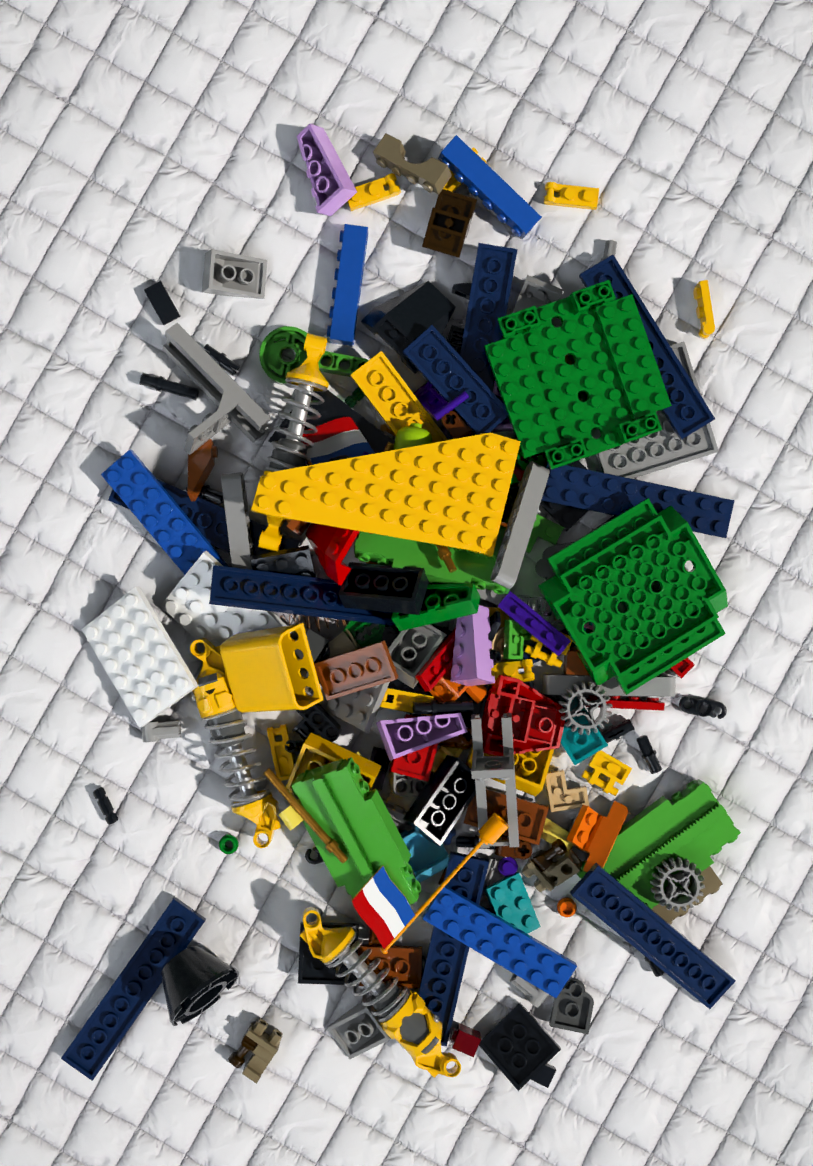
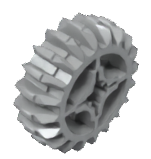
(577, 710)
(690, 895)

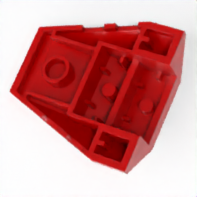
(331, 547)
(534, 718)

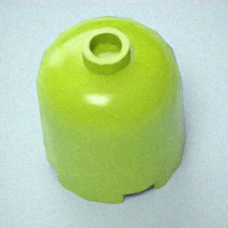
(412, 436)

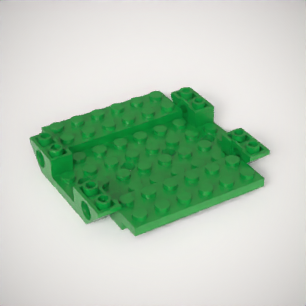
(610, 366)
(620, 565)

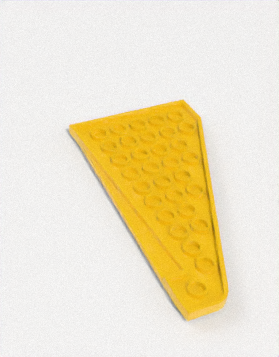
(422, 493)

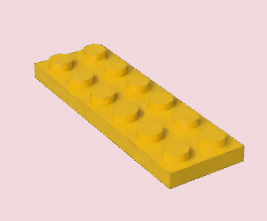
(393, 397)

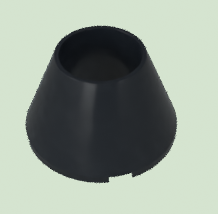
(194, 983)

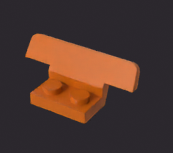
(450, 691)
(597, 833)

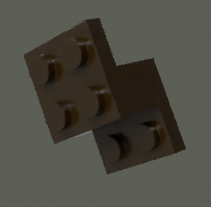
(449, 223)

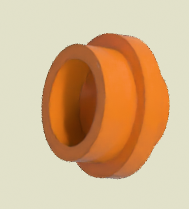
(566, 907)

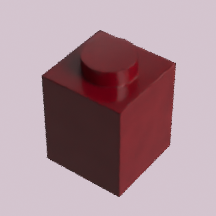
(465, 1039)

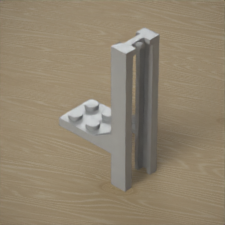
(232, 401)
(495, 767)

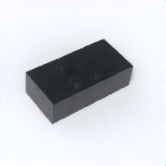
(384, 588)
(442, 800)

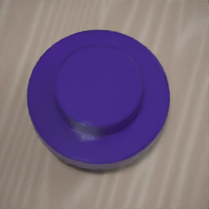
(507, 866)

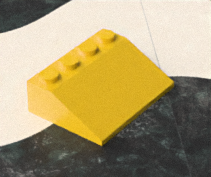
(319, 751)
(530, 769)

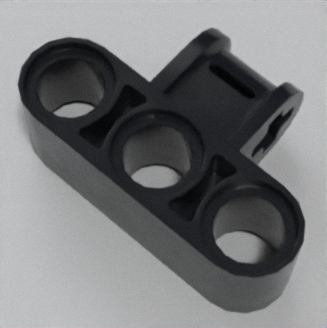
(309, 725)

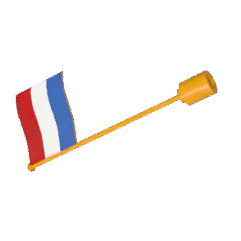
(337, 439)
(386, 907)

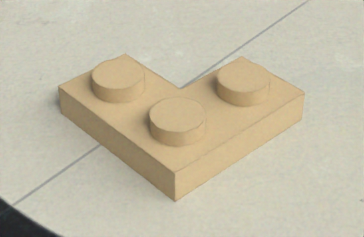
(562, 798)

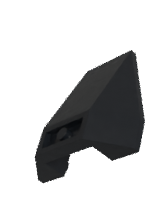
(408, 316)

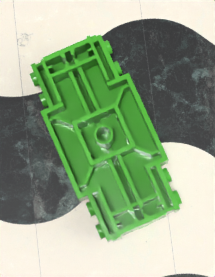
(407, 553)
(358, 823)
(685, 827)

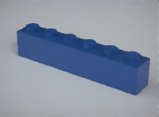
(489, 187)
(349, 284)

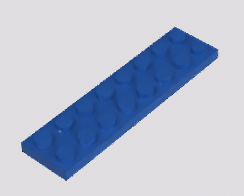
(158, 511)
(499, 941)

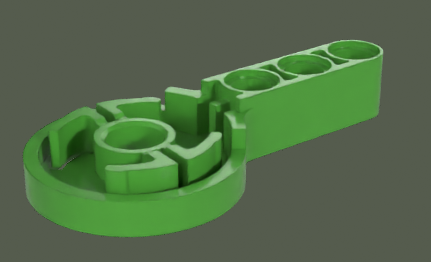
(271, 353)

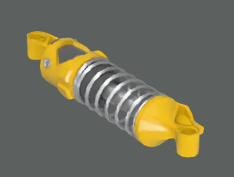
(398, 1008)

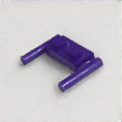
(435, 403)

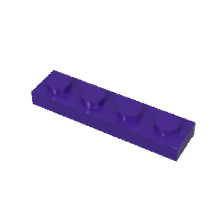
(534, 623)

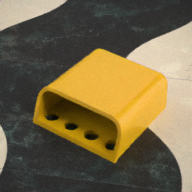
(267, 672)

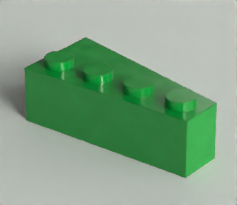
(441, 604)

